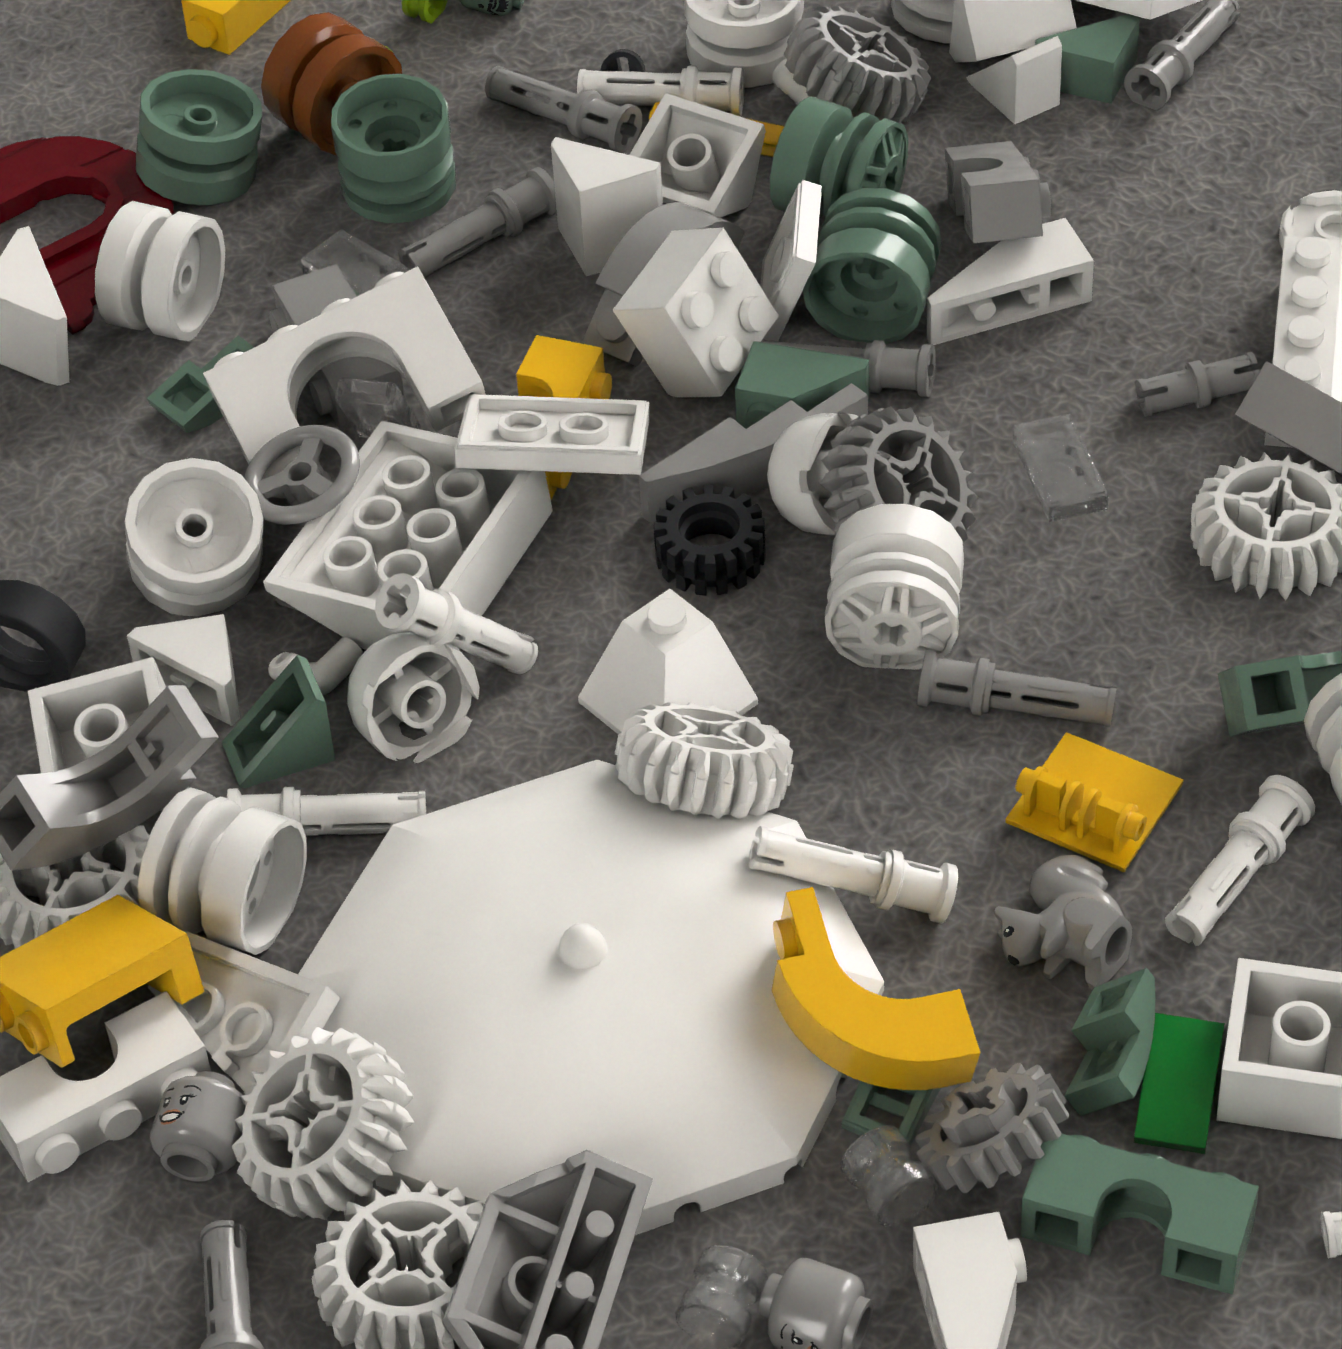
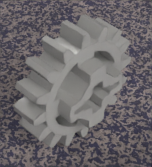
(992, 1127)

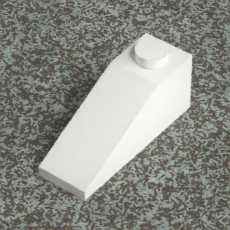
(1013, 284)
(968, 1280)

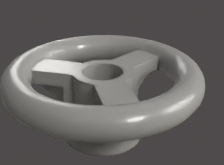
(303, 479)

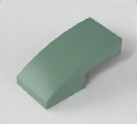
(186, 395)
(1118, 1038)

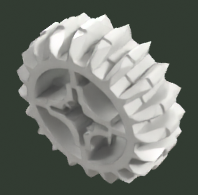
(1237, 531)
(704, 760)
(68, 887)
(334, 1136)
(406, 1295)

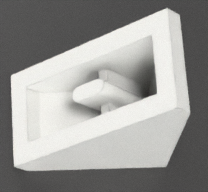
(1023, 82)
(195, 656)

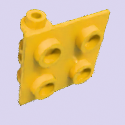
(1093, 801)

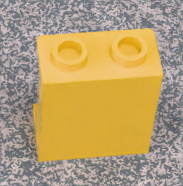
(87, 967)

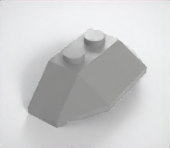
(548, 1257)

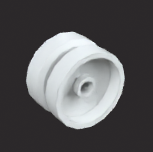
(740, 35)
(159, 270)
(194, 537)

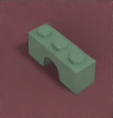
(1090, 1184)

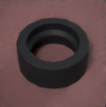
(50, 624)

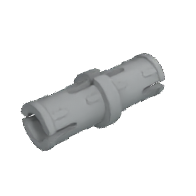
(1196, 384)

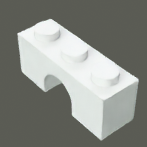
(56, 1119)

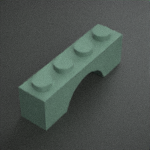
(1274, 691)

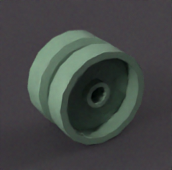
(198, 136)

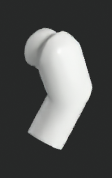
(328, 670)

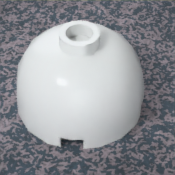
(797, 469)
(413, 684)

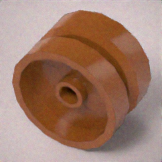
(314, 67)

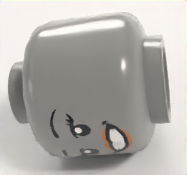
(197, 1126)
(815, 1307)

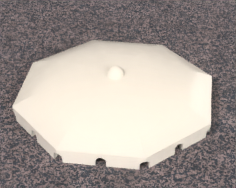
(580, 983)

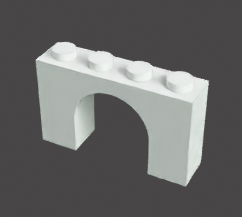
(391, 323)

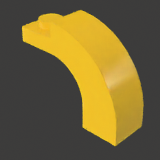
(858, 1032)

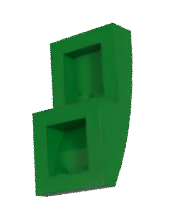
(1179, 1083)

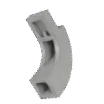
(629, 260)
(95, 801)

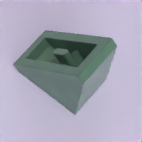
(1098, 57)
(282, 730)

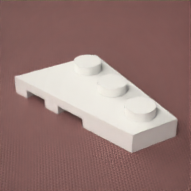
(250, 1008)

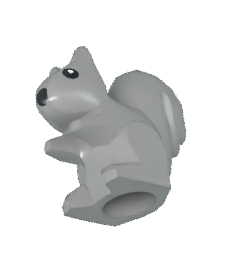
(1075, 923)

